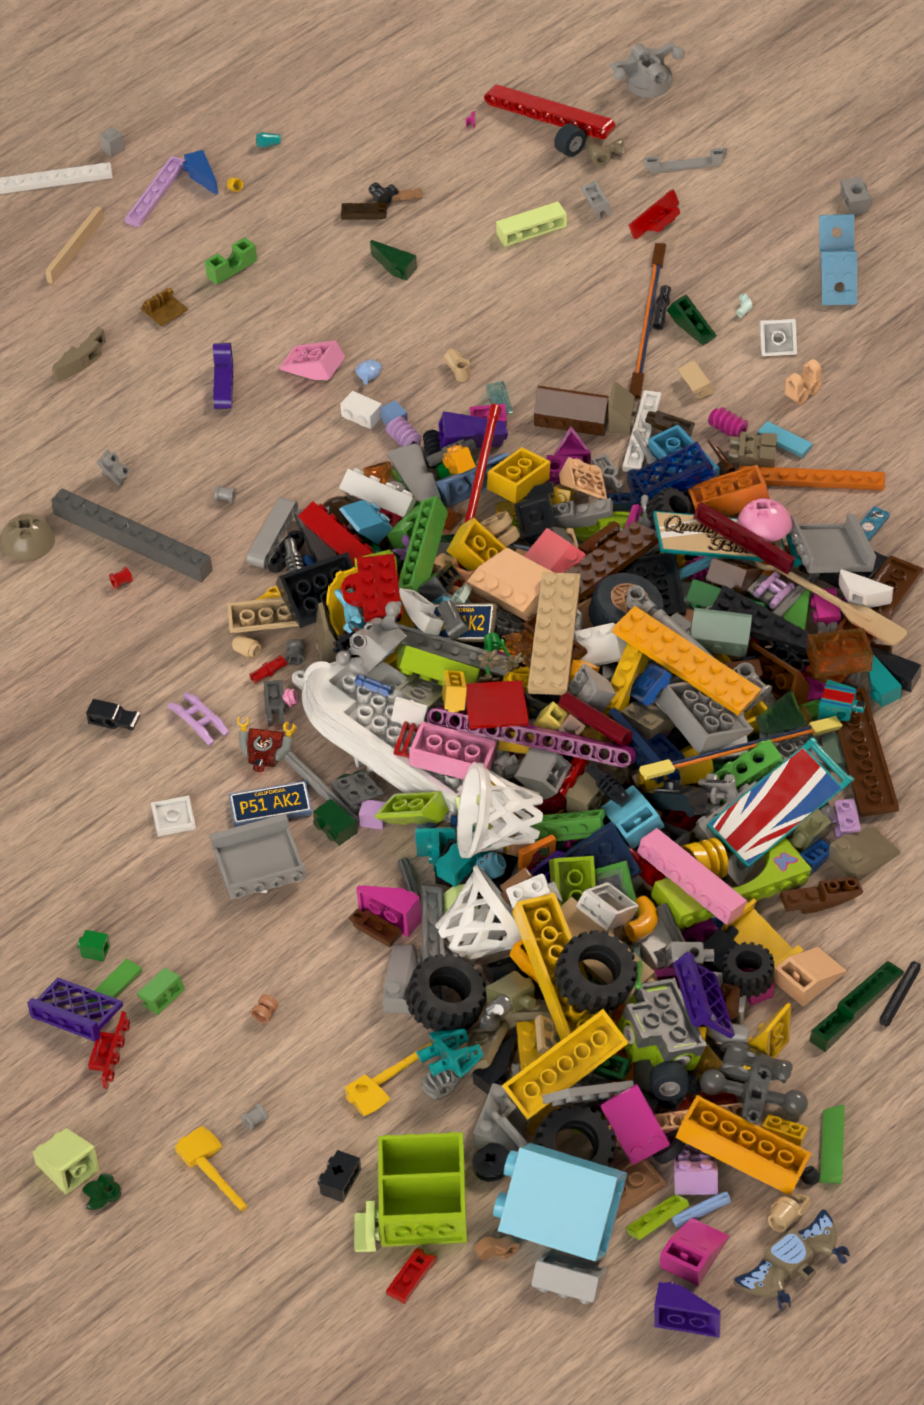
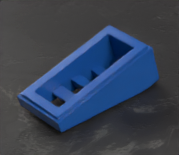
(814, 857)

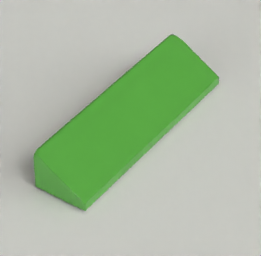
(832, 1145)

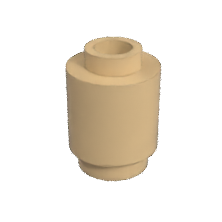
(246, 646)

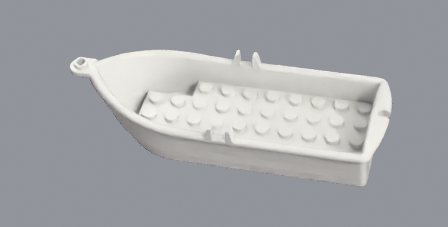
(363, 725)

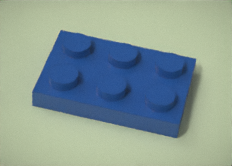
(650, 684)

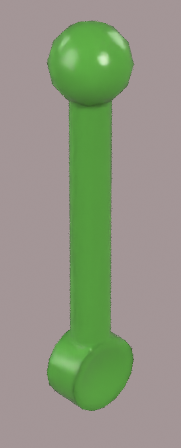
(638, 985)

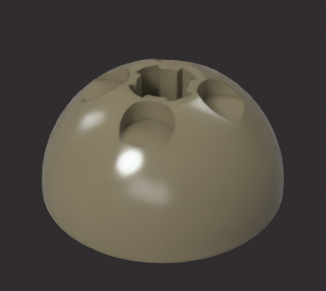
(27, 537)

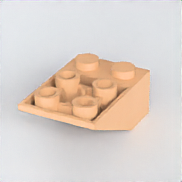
(583, 478)
(807, 974)

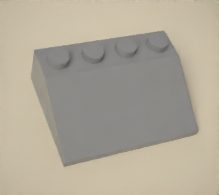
(702, 719)

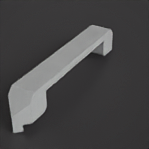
(716, 158)

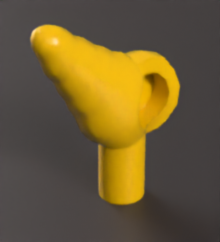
(272, 592)

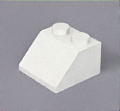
(778, 337)

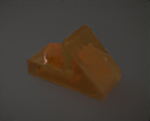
(380, 470)

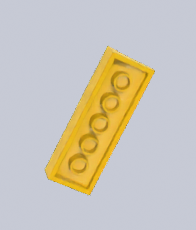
(565, 1063)

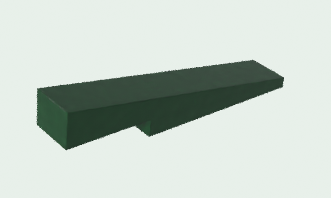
(854, 1006)

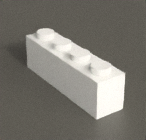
(372, 491)

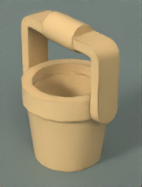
(787, 1211)

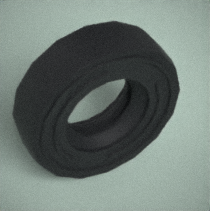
(670, 1152)

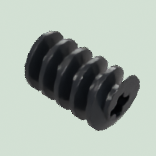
(431, 445)

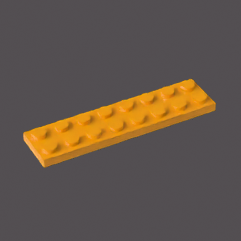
(686, 660)

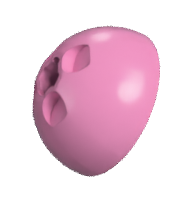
(766, 519)

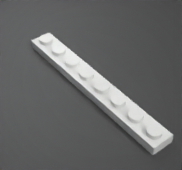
(55, 178)

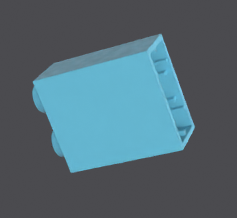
(560, 1201)

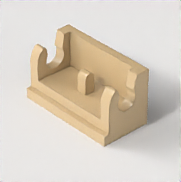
(696, 379)

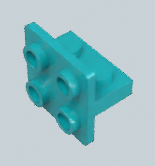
(432, 842)

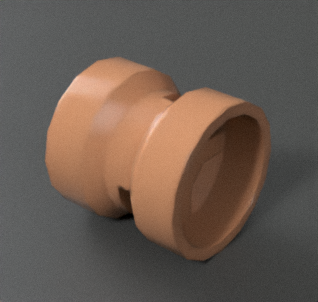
(265, 1007)

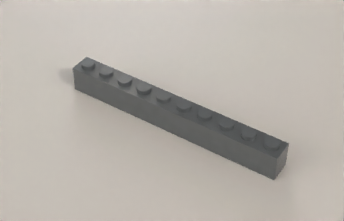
(132, 535)

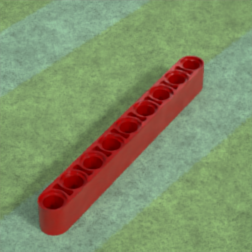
(549, 111)

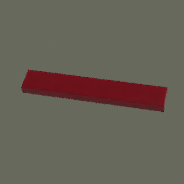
(744, 538)

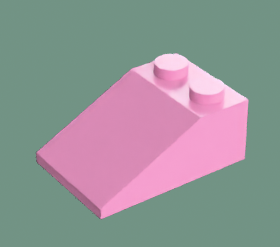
(314, 360)

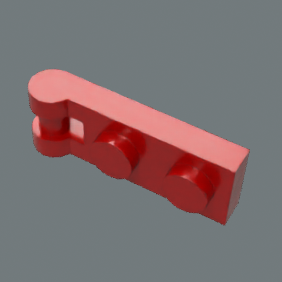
(410, 1275)

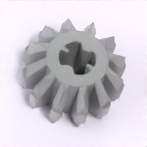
(440, 1085)

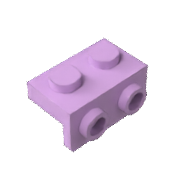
(845, 818)

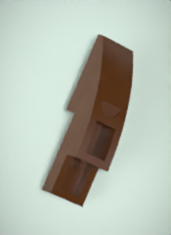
(824, 896)

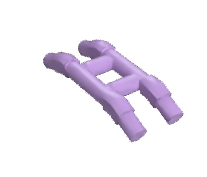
(776, 586)
(198, 725)

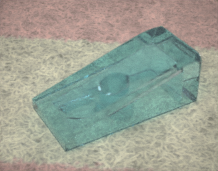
(498, 395)

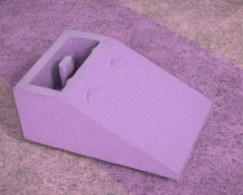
(695, 1172)

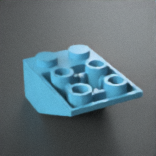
(633, 819)

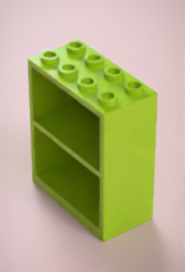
(422, 1189)

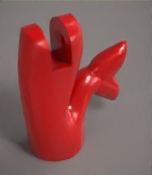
(649, 872)

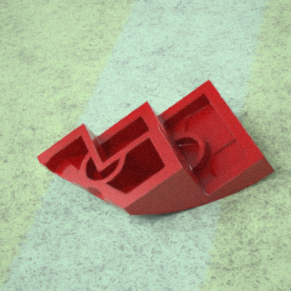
(577, 768)

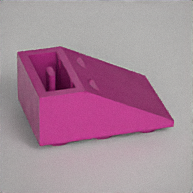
(692, 1250)

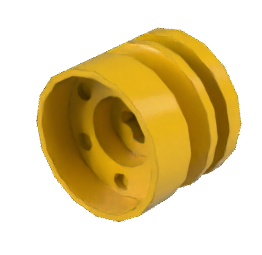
(710, 854)

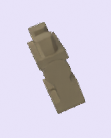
(753, 449)

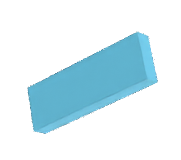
(787, 440)

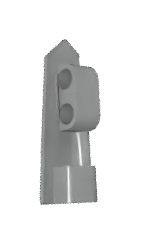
(414, 471)

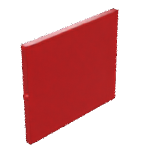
(496, 705)

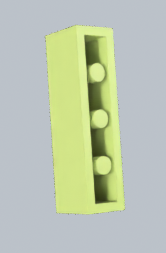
(531, 224)

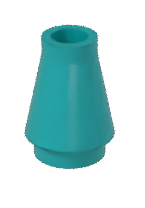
(267, 139)

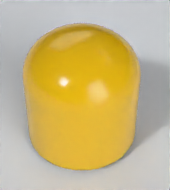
(234, 181)

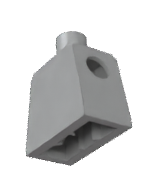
(677, 949)

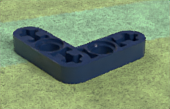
(633, 496)

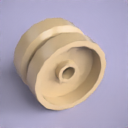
(500, 528)

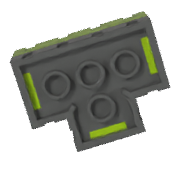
(660, 1026)

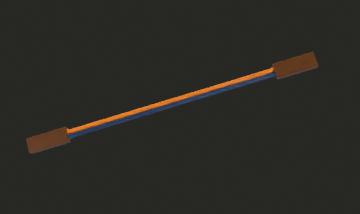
(638, 376)

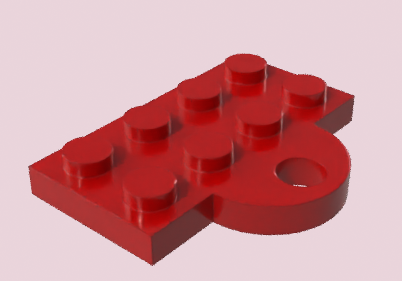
(374, 585)

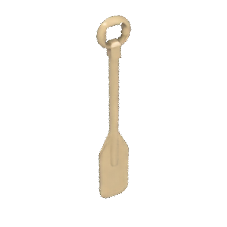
(857, 614)

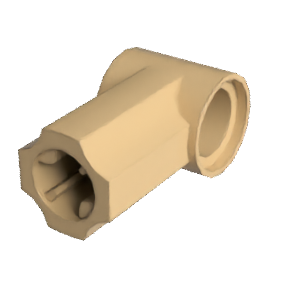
(458, 365)

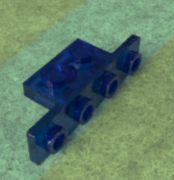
(664, 750)

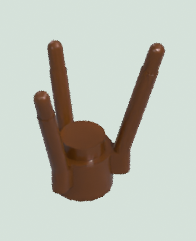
(724, 465)

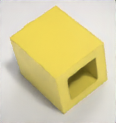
(551, 717)

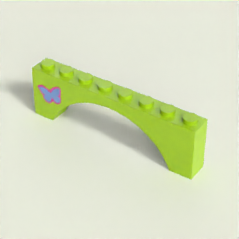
(782, 872)

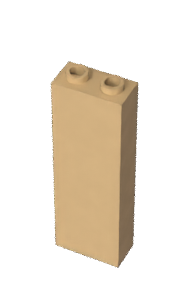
(580, 922)

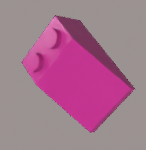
(391, 904)
(635, 1124)

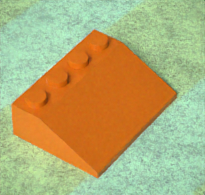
(730, 491)

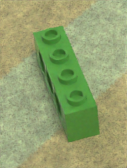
(754, 771)

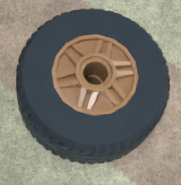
(610, 596)

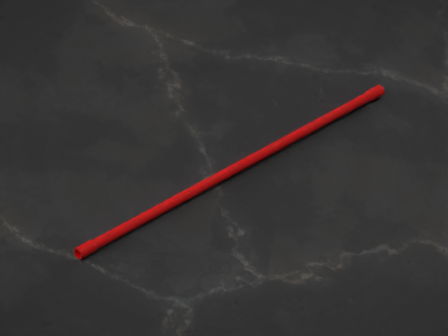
(492, 418)

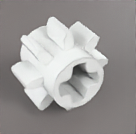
(505, 761)

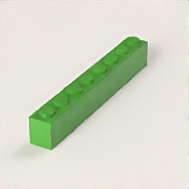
(423, 544)

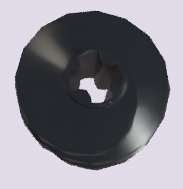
(490, 1162)

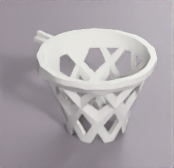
(503, 805)
(481, 934)

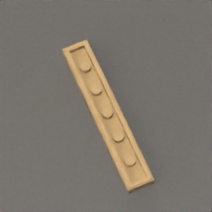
(74, 245)

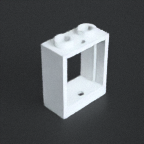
(605, 907)

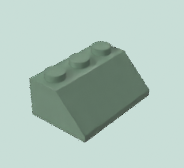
(721, 631)

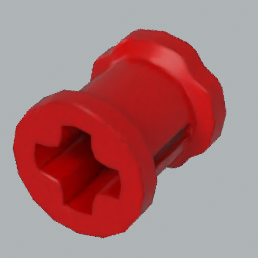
(120, 577)

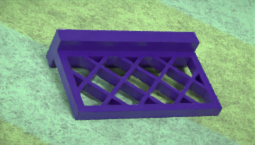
(702, 995)
(66, 1018)

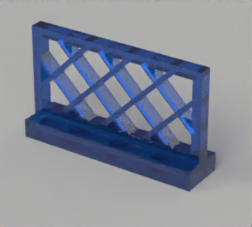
(682, 481)

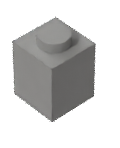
(112, 141)

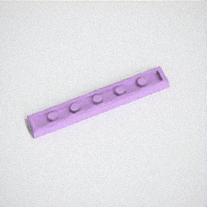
(154, 192)

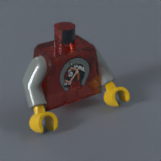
(264, 746)

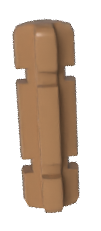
(408, 195)

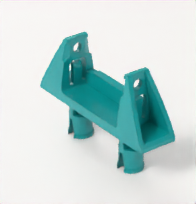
(450, 1059)

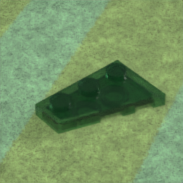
(781, 716)

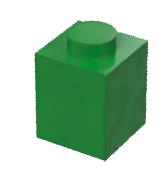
(94, 945)

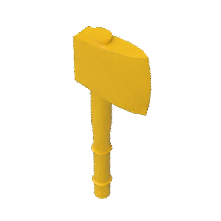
(367, 1094)
(196, 1149)

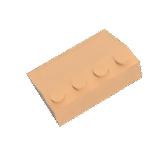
(510, 582)

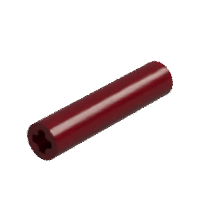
(595, 719)

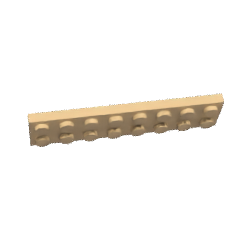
(554, 633)

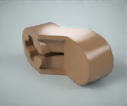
(497, 1247)

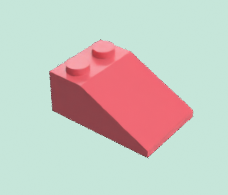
(554, 552)

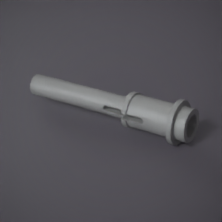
(648, 454)

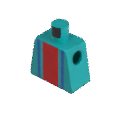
(839, 701)

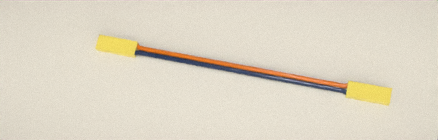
(666, 767)

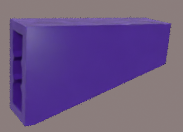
(457, 426)

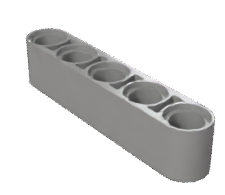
(272, 532)

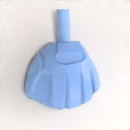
(368, 370)

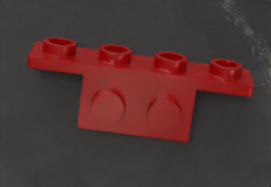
(656, 216)
(106, 1050)

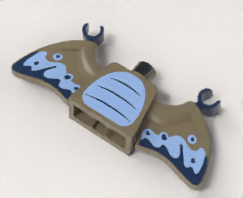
(792, 1257)

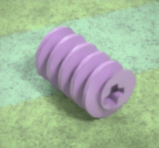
(403, 432)

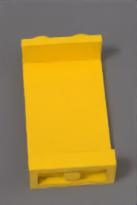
(755, 929)

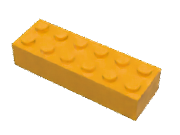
(743, 1145)

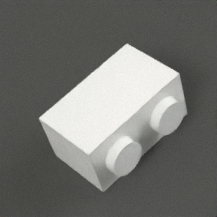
(361, 409)

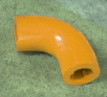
(646, 920)

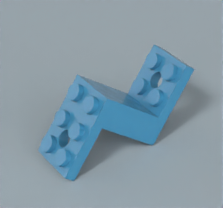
(838, 259)

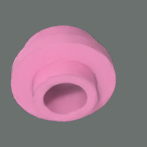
(290, 697)

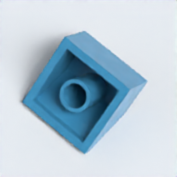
(367, 520)

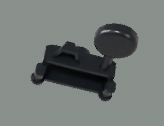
(678, 797)

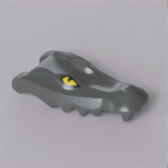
(741, 1059)

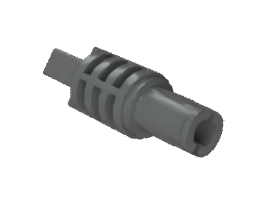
(436, 458)
(293, 557)

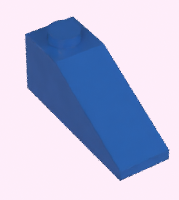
(200, 170)

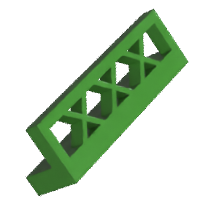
(570, 825)

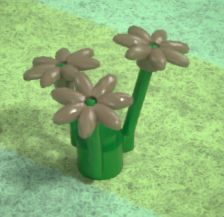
(492, 646)

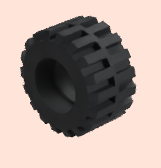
(669, 500)
(749, 957)

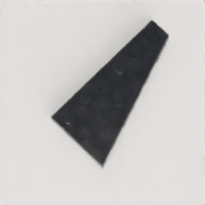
(764, 622)

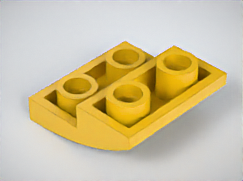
(785, 1129)

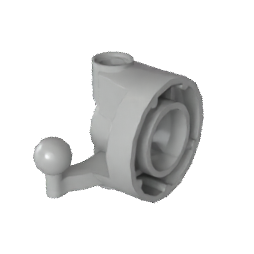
(646, 70)
(376, 640)

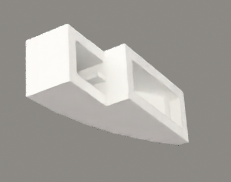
(421, 611)

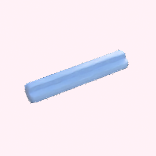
(702, 1208)

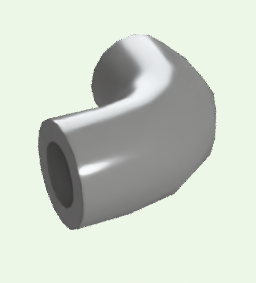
(740, 1031)

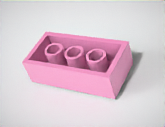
(450, 750)

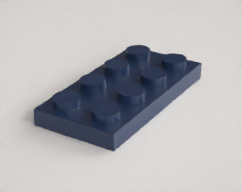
(644, 753)

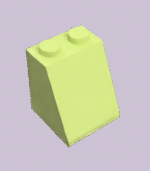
(67, 1160)

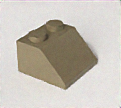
(621, 410)

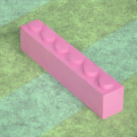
(691, 876)

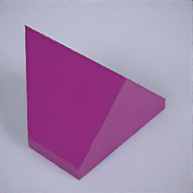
(573, 446)

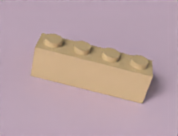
(259, 615)

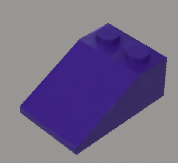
(684, 1311)

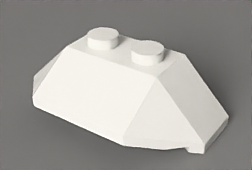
(601, 644)

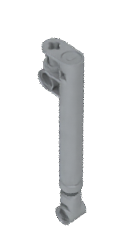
(649, 607)

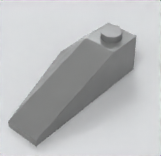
(399, 972)

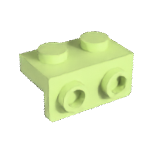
(365, 1229)

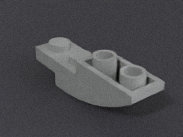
(583, 515)

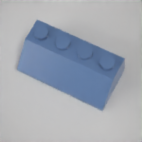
(459, 486)

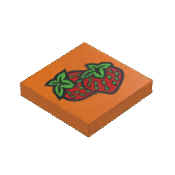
(536, 853)

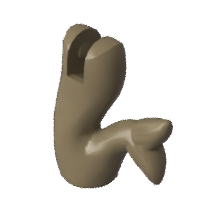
(602, 155)

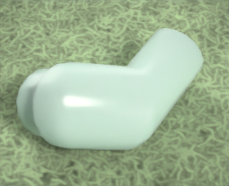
(746, 305)

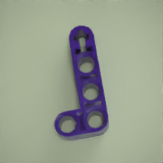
(223, 376)

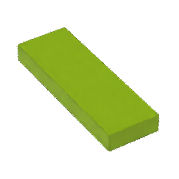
(657, 1216)

